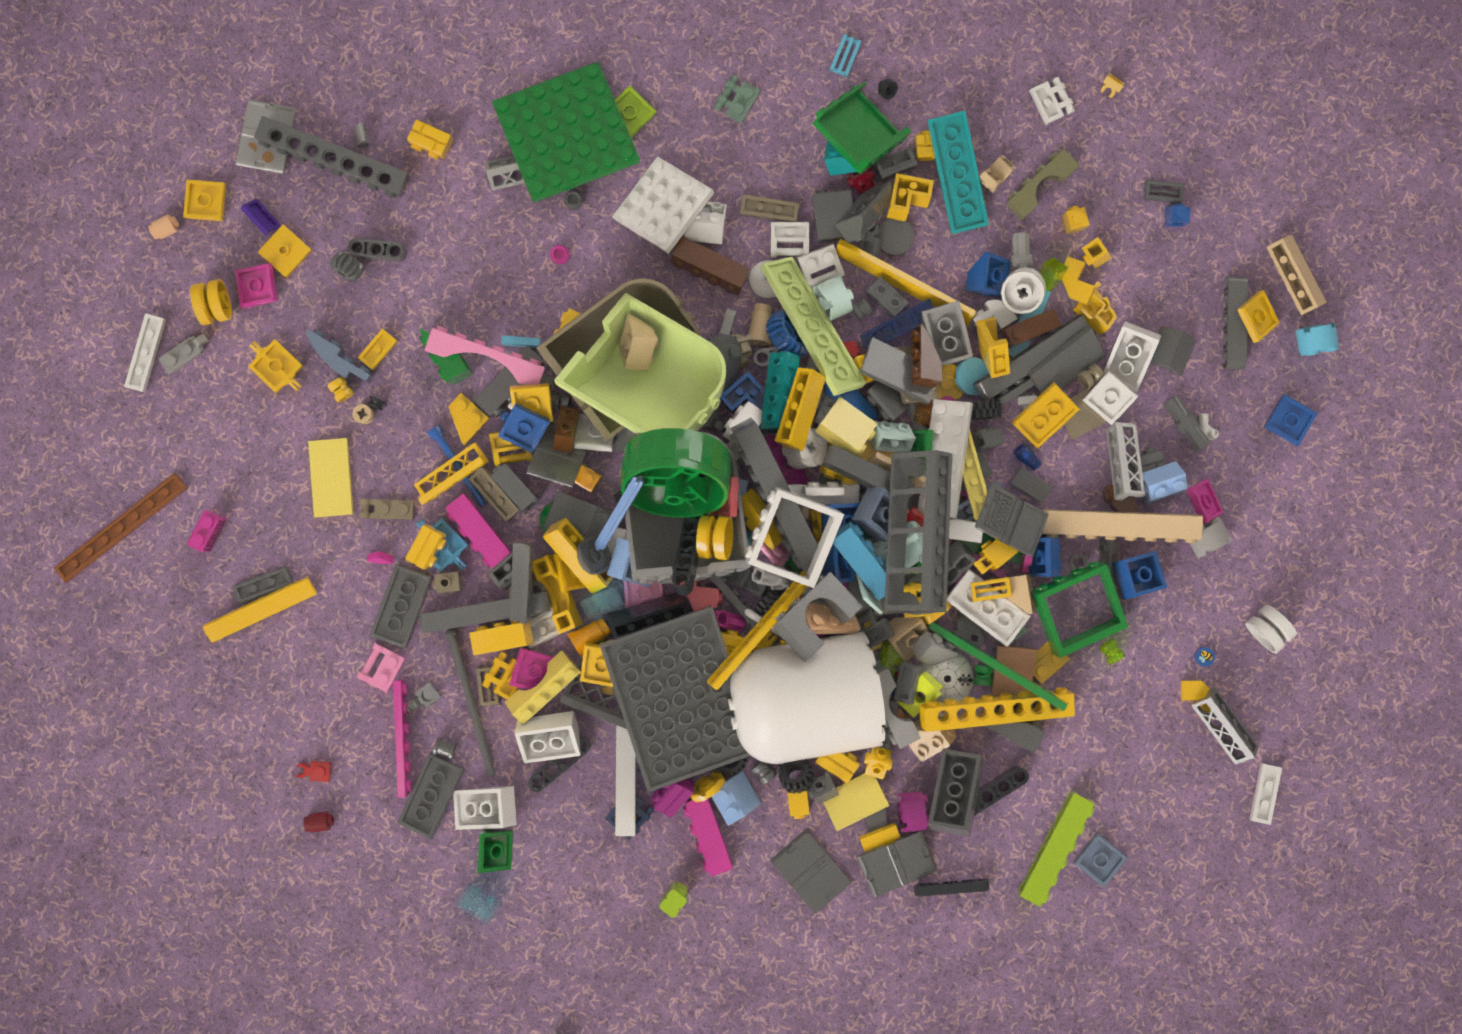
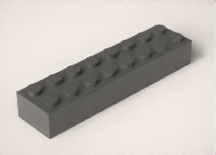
(768, 475)

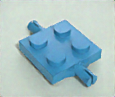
(453, 548)

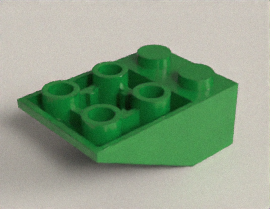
(452, 367)

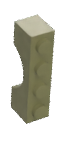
(1059, 168)

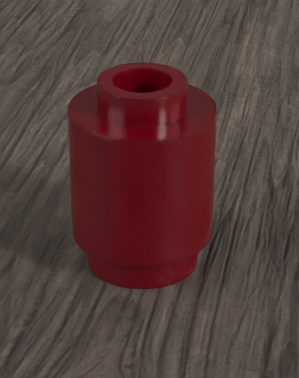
(318, 822)

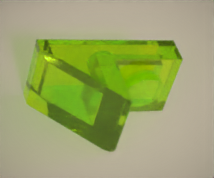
(889, 657)

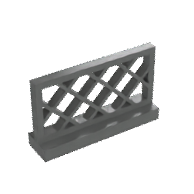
(592, 708)

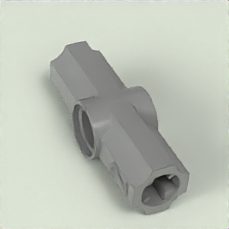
(1021, 252)
(768, 578)

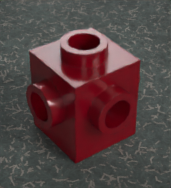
(861, 181)

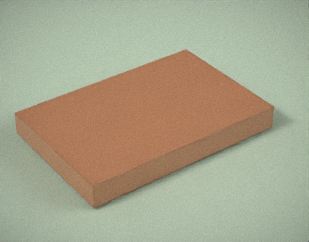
(1018, 658)

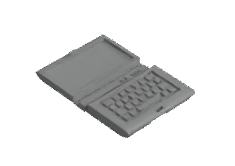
(246, 155)

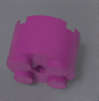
(913, 811)

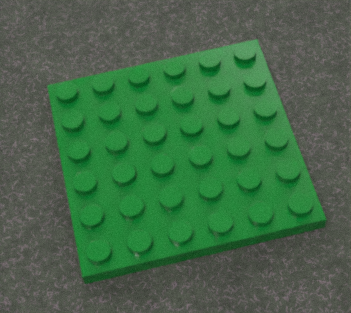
(565, 132)

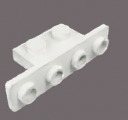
(827, 493)

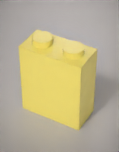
(847, 427)

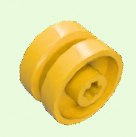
(211, 302)
(715, 537)

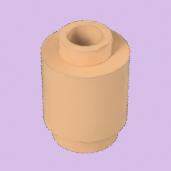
(163, 227)

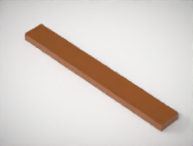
(120, 528)

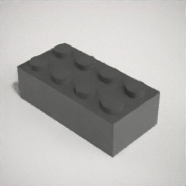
(956, 792)

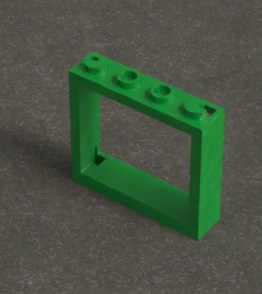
(1087, 637)

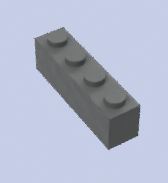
(498, 390)

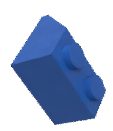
(1046, 558)

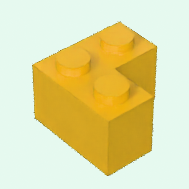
(906, 192)

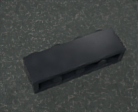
(646, 614)

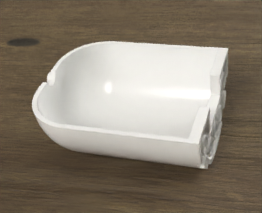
(810, 707)

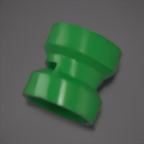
(984, 680)

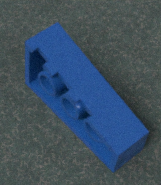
(835, 561)

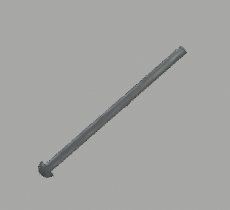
(462, 674)

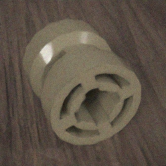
(1090, 376)

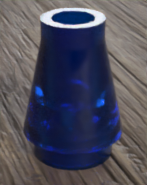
(1027, 456)

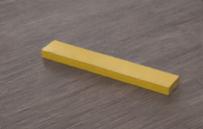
(259, 609)

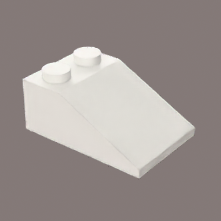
(1132, 355)
(485, 808)

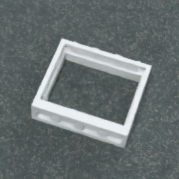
(822, 549)

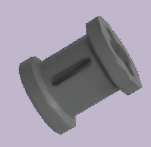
(444, 748)

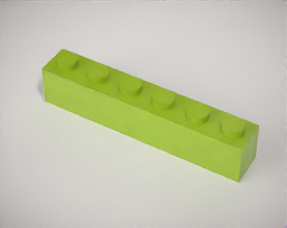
(1055, 849)

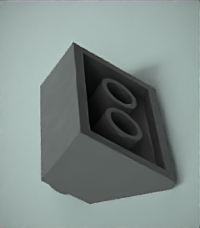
(864, 212)

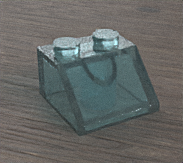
(602, 601)

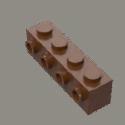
(709, 266)

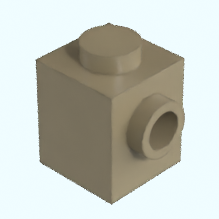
(447, 582)

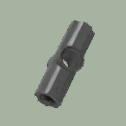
(1187, 423)

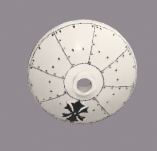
(960, 675)

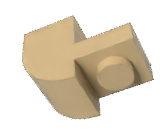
(997, 173)

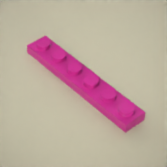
(402, 728)

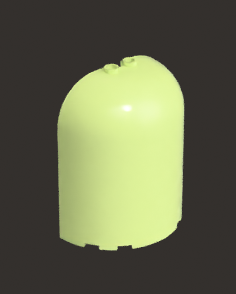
(676, 390)

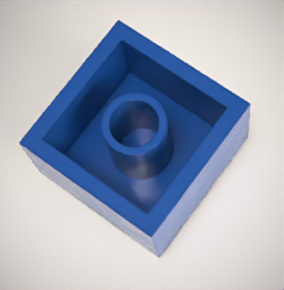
(1139, 575)

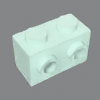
(892, 437)

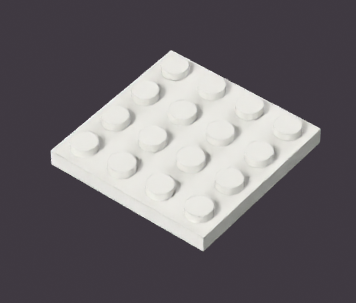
(663, 205)

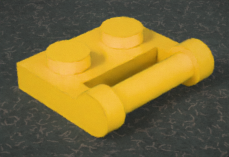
(500, 445)

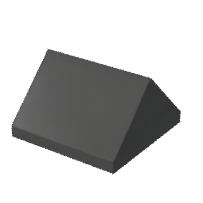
(1173, 350)

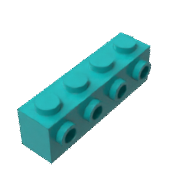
(779, 381)

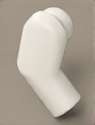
(1208, 430)

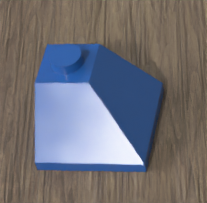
(988, 275)

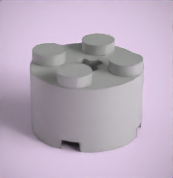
(1213, 537)

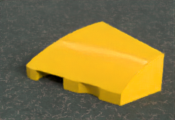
(1100, 314)

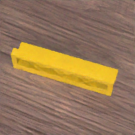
(457, 476)

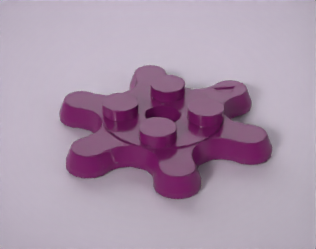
(790, 474)

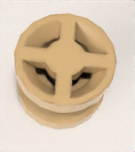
(366, 416)

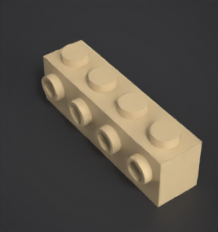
(1296, 274)

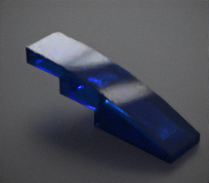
(898, 325)

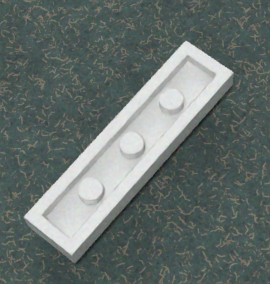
(145, 352)

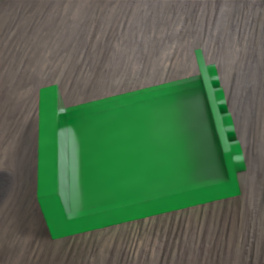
(858, 129)

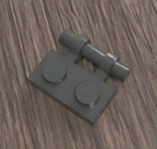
(878, 631)

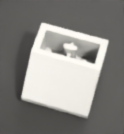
(708, 224)

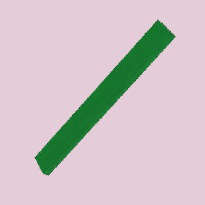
(999, 666)

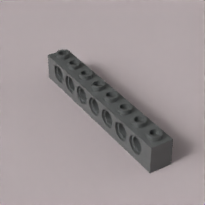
(269, 128)

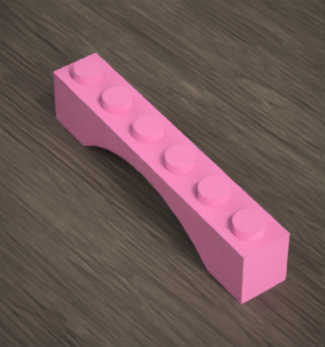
(446, 344)

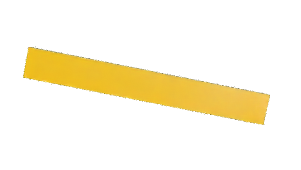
(897, 277)
(756, 634)

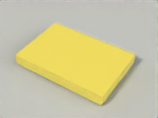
(855, 801)

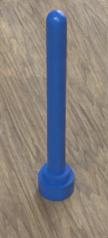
(437, 434)

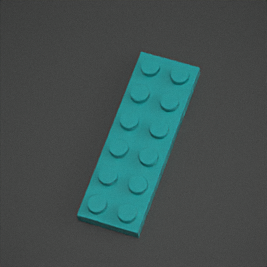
(957, 172)

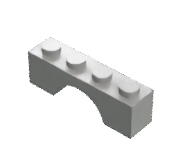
(902, 729)

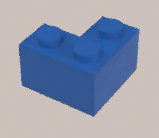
(743, 390)

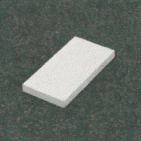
(996, 616)

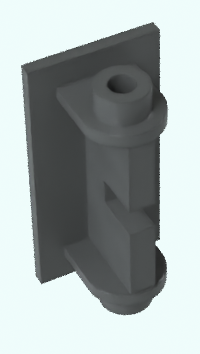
(1107, 549)

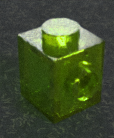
(1052, 273)

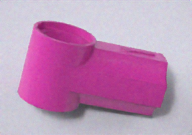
(729, 620)

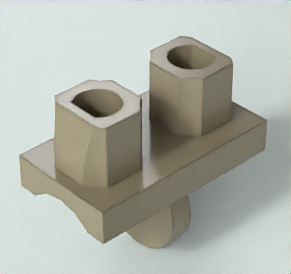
(745, 349)

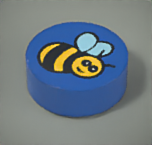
(1204, 656)

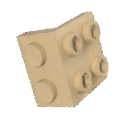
(932, 741)

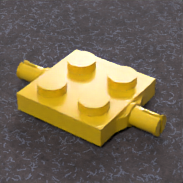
(275, 366)

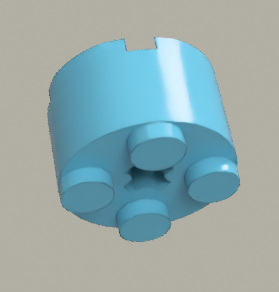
(1316, 339)

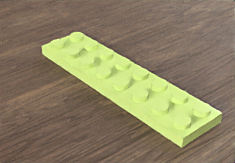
(813, 325)

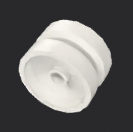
(1016, 299)
(1271, 628)

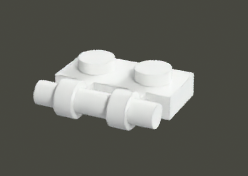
(1047, 103)

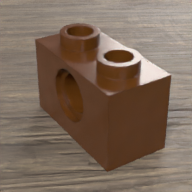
(565, 429)

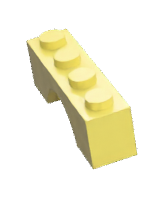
(559, 674)

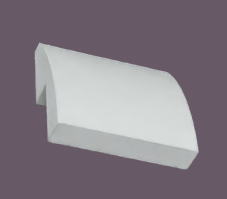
(542, 627)

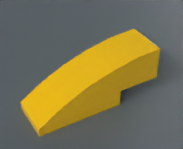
(752, 509)

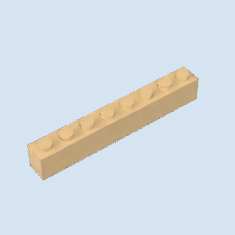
(1123, 524)

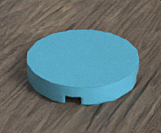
(968, 373)

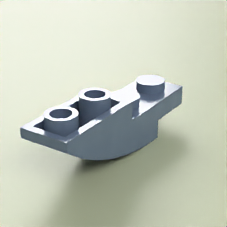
(332, 354)

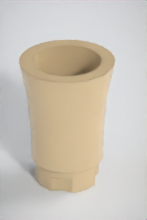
(757, 329)

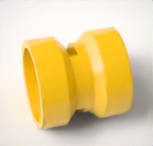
(340, 389)

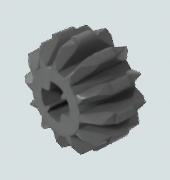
(346, 266)

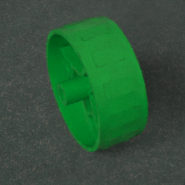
(670, 469)

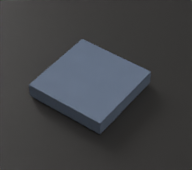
(1100, 860)

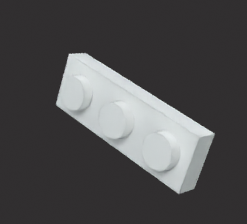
(1265, 793)

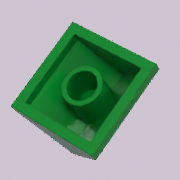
(495, 850)

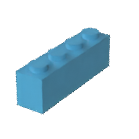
(862, 558)

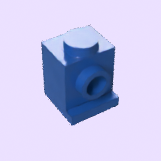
(1177, 215)

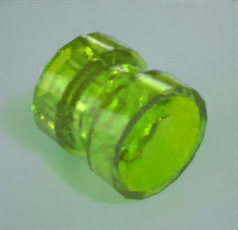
(1111, 651)

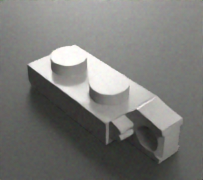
(183, 353)

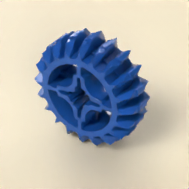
(784, 334)

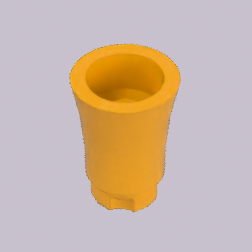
(591, 633)

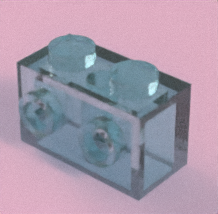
(478, 904)

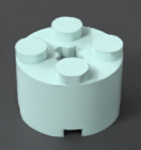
(834, 297)

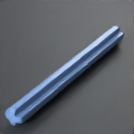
(619, 512)

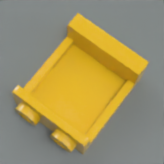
(993, 351)

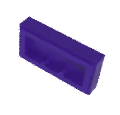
(261, 217)

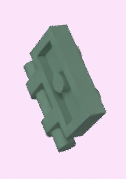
(742, 101)

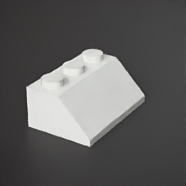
(548, 737)

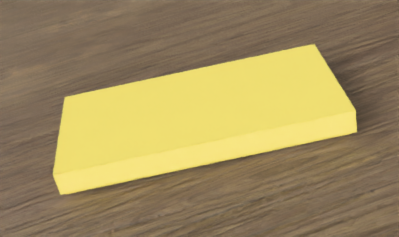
(330, 477)

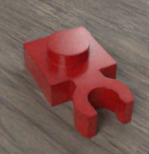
(317, 770)

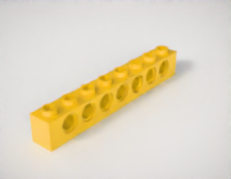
(929, 711)

